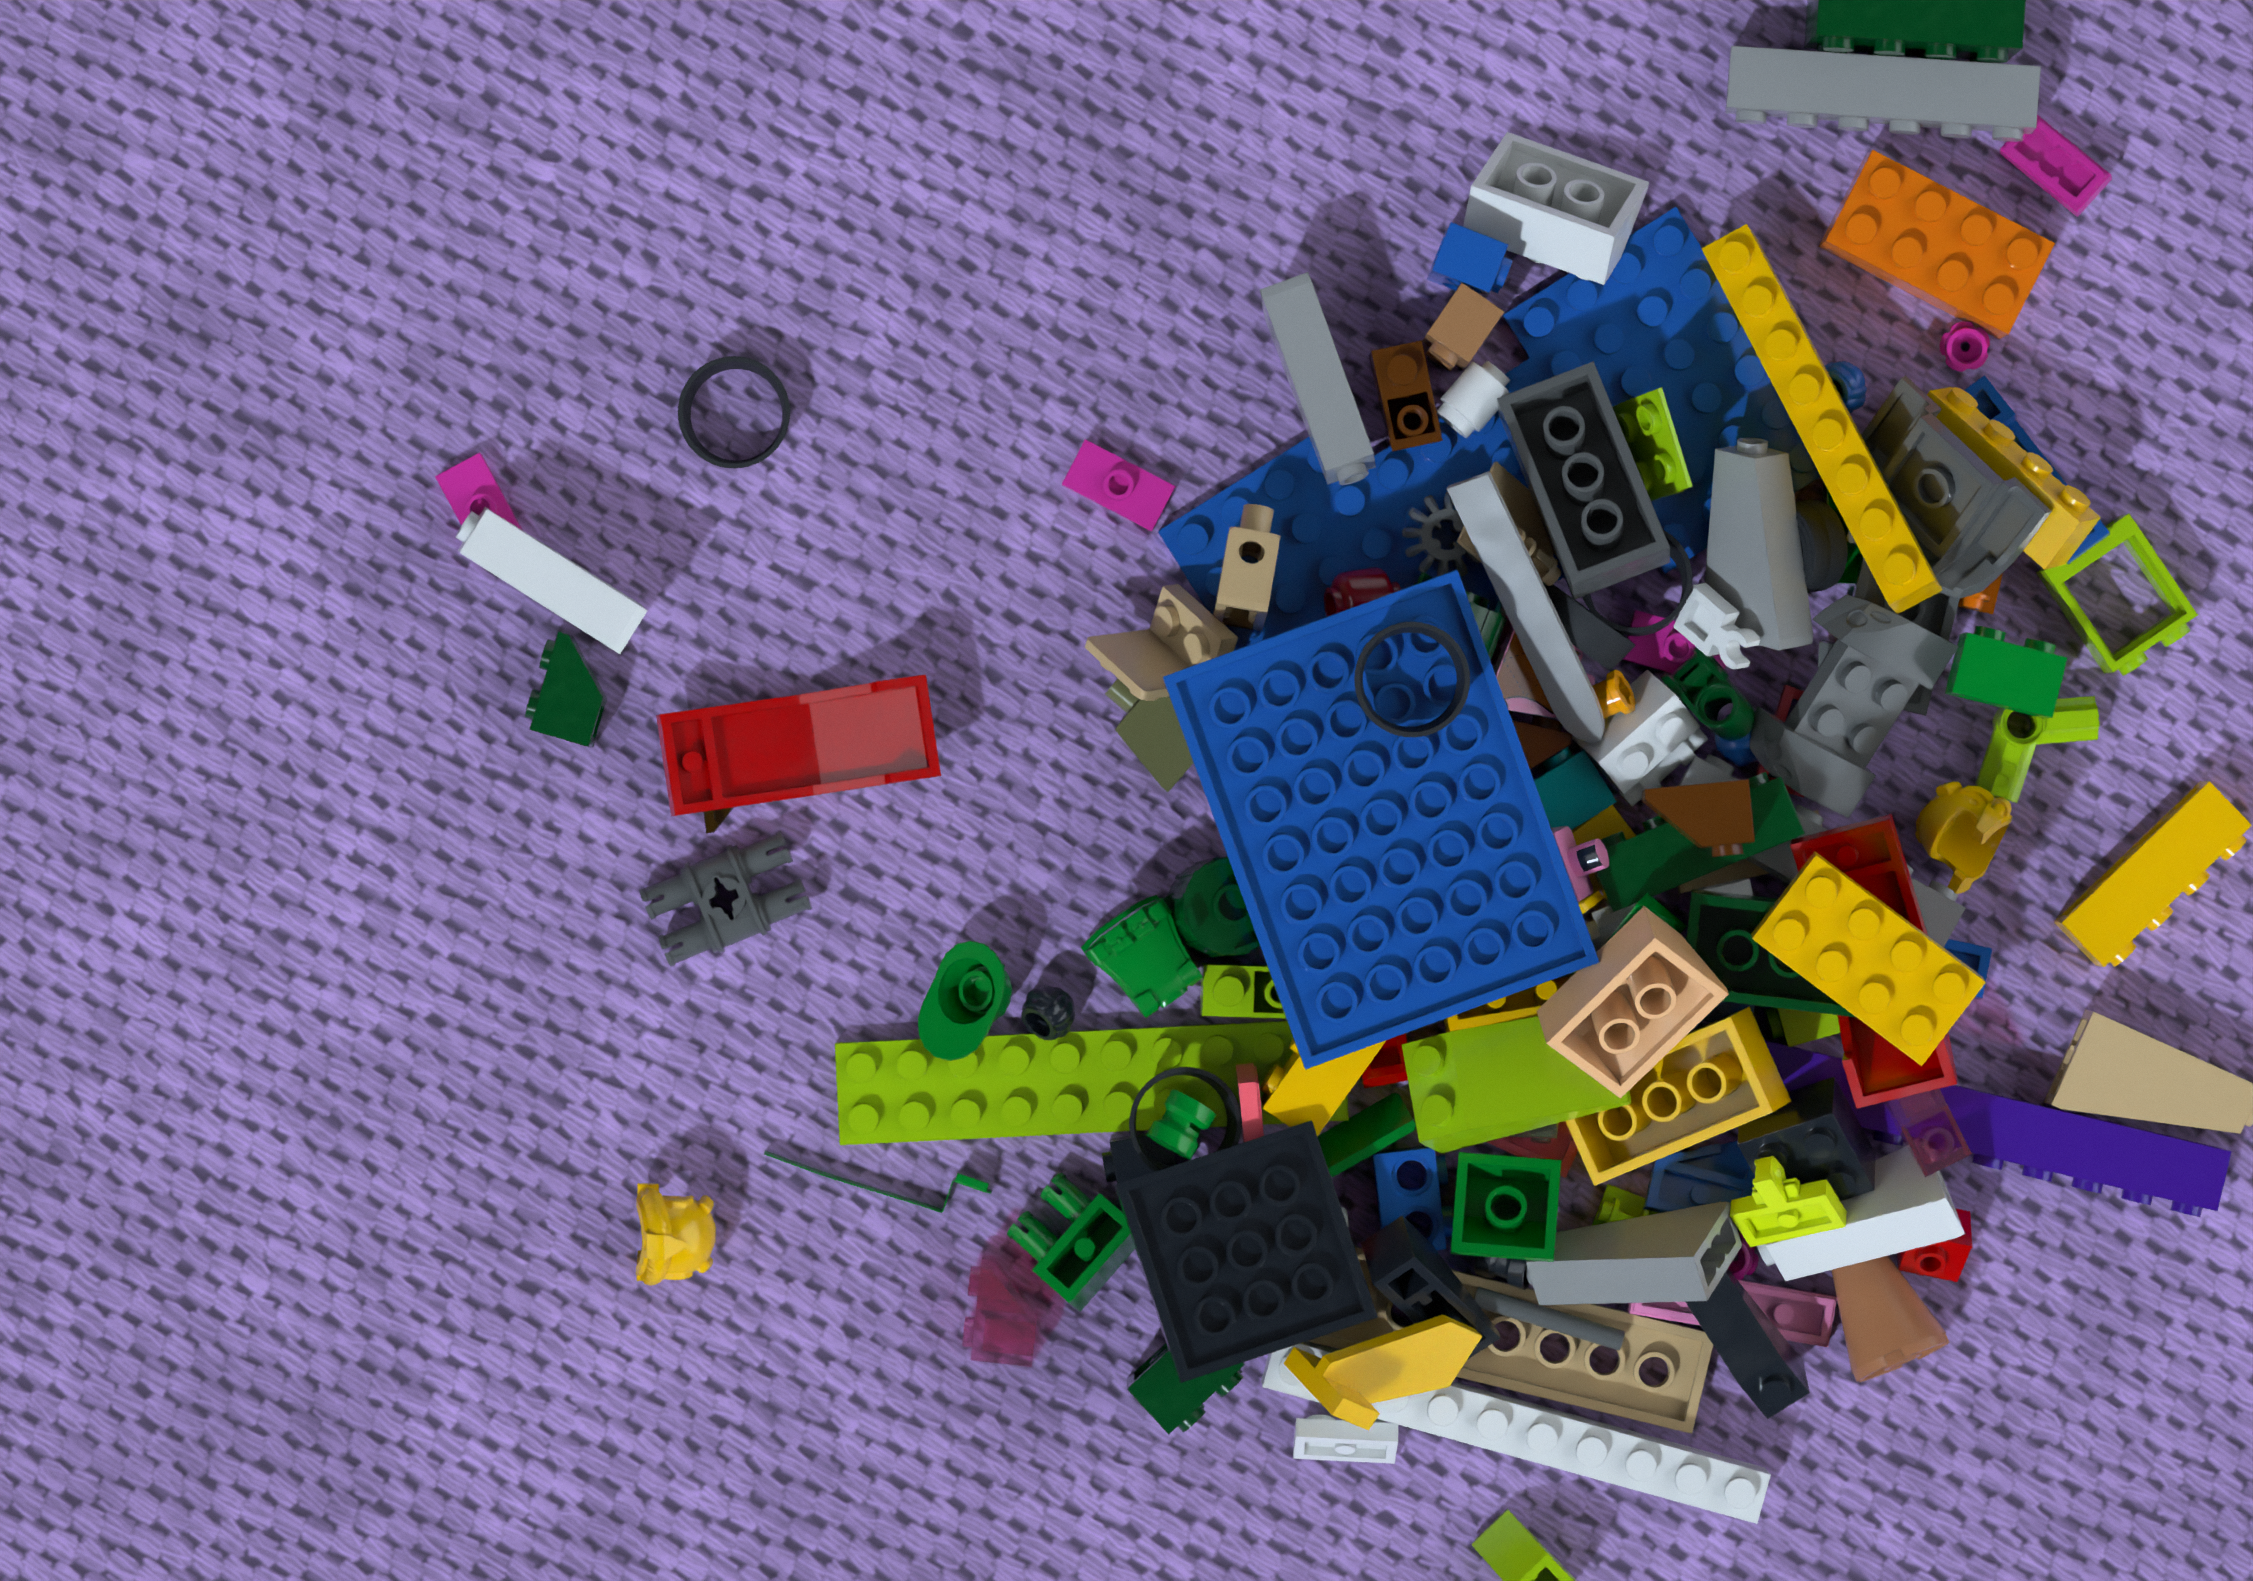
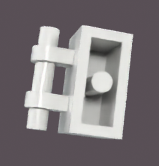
(1646, 743)

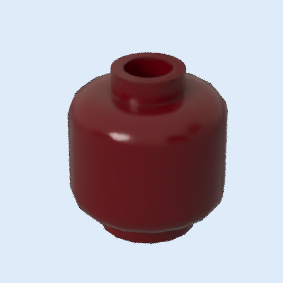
(1356, 588)

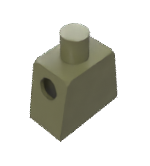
(1152, 735)

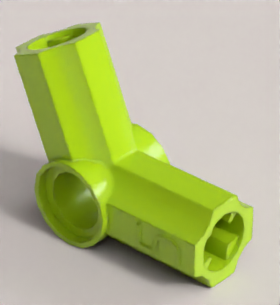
(2010, 757)

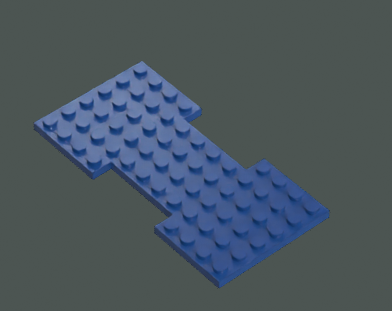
(1645, 329)

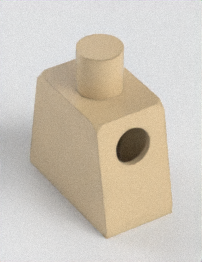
(1243, 586)

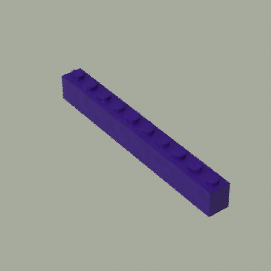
(2046, 1140)

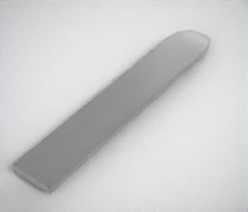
(1528, 606)

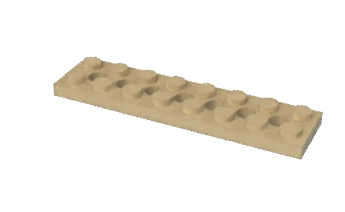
(1572, 1379)

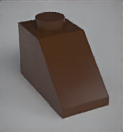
(1707, 813)

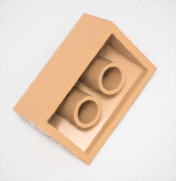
(1632, 1004)

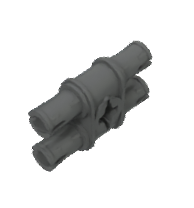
(751, 912)

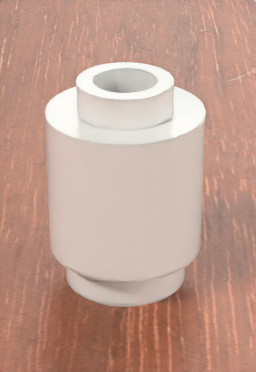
(1473, 398)

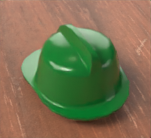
(963, 1001)

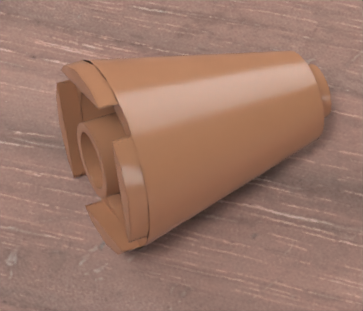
(1883, 1318)

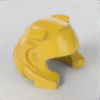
(1963, 830)
(675, 1235)

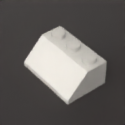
(1555, 207)

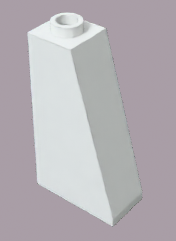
(550, 579)
(1894, 1218)

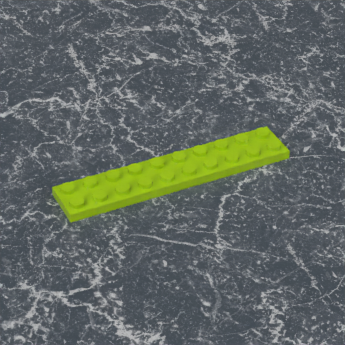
(1044, 1086)

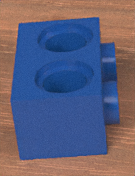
(1470, 260)
(1399, 1201)

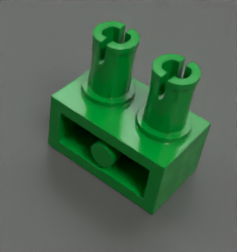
(2006, 673)
(1087, 1251)

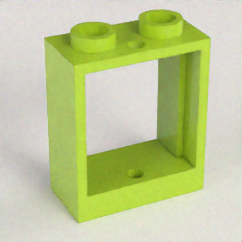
(2166, 630)

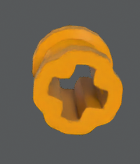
(1615, 694)

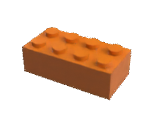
(1936, 244)

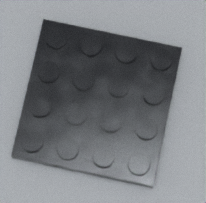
(1246, 1251)

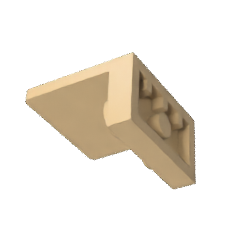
(1178, 638)

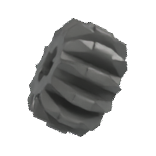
(1432, 547)

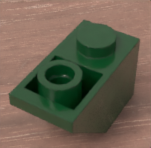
(570, 696)

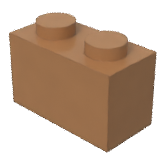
(1461, 328)

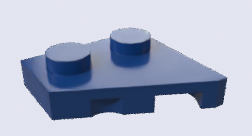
(1699, 1178)

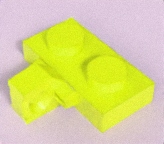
(1784, 1208)

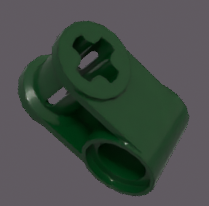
(1705, 689)

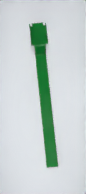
(960, 1179)

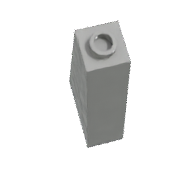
(1317, 379)
(1757, 545)
(1640, 1259)

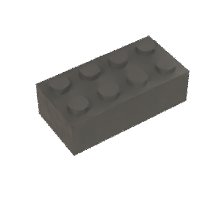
(1583, 480)

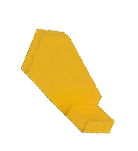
(1385, 1367)

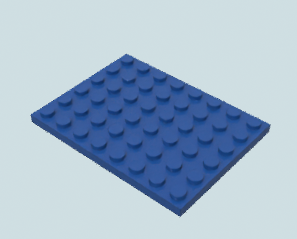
(1370, 861)

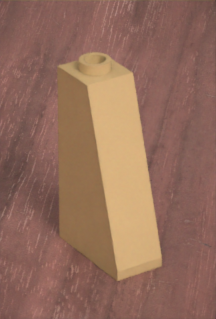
(2140, 1078)

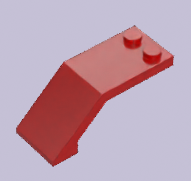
(798, 745)
(1875, 860)

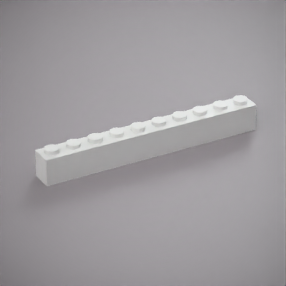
(1562, 1442)

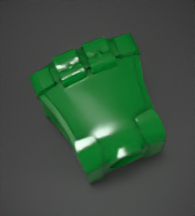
(1144, 955)

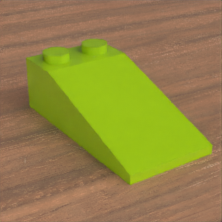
(1495, 1085)

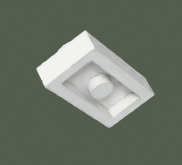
(1338, 1440)

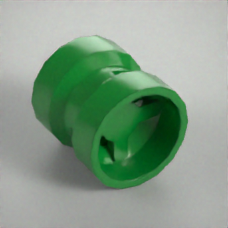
(1181, 1124)

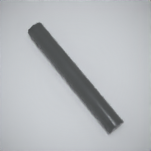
(1549, 1318)

